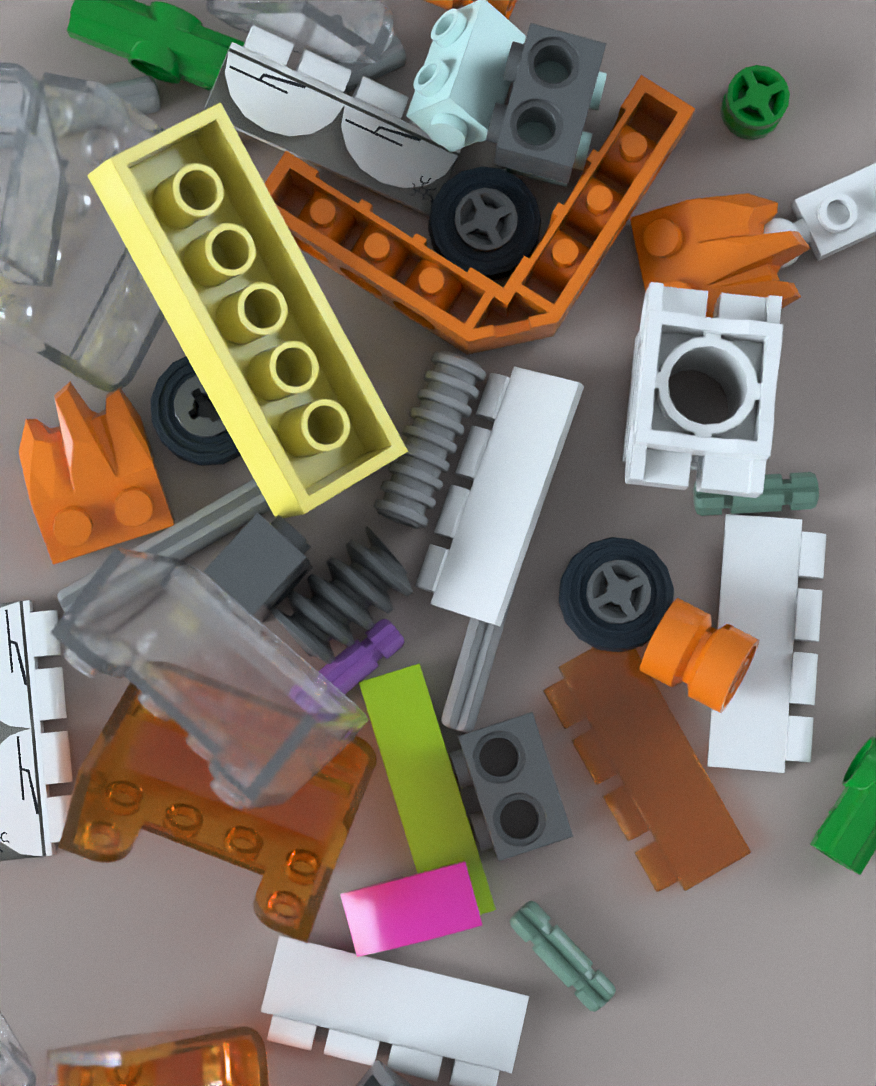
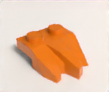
(717, 247)
(92, 476)

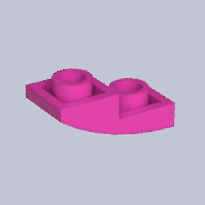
(411, 909)

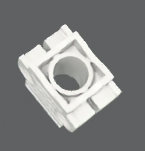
(736, 349)

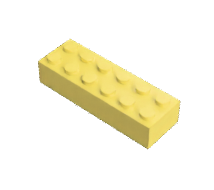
(248, 312)

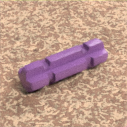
(361, 658)

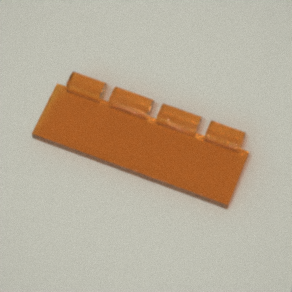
(659, 770)

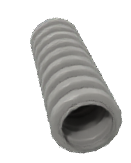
(430, 439)

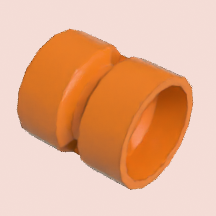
(696, 653)

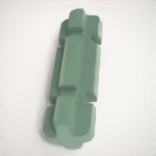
(798, 492)
(562, 956)

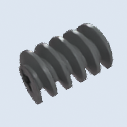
(344, 598)

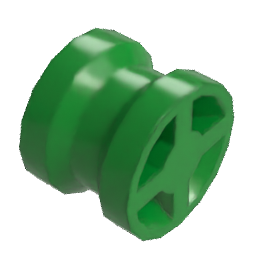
(760, 90)

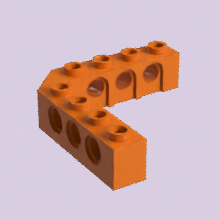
(468, 306)

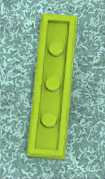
(422, 776)

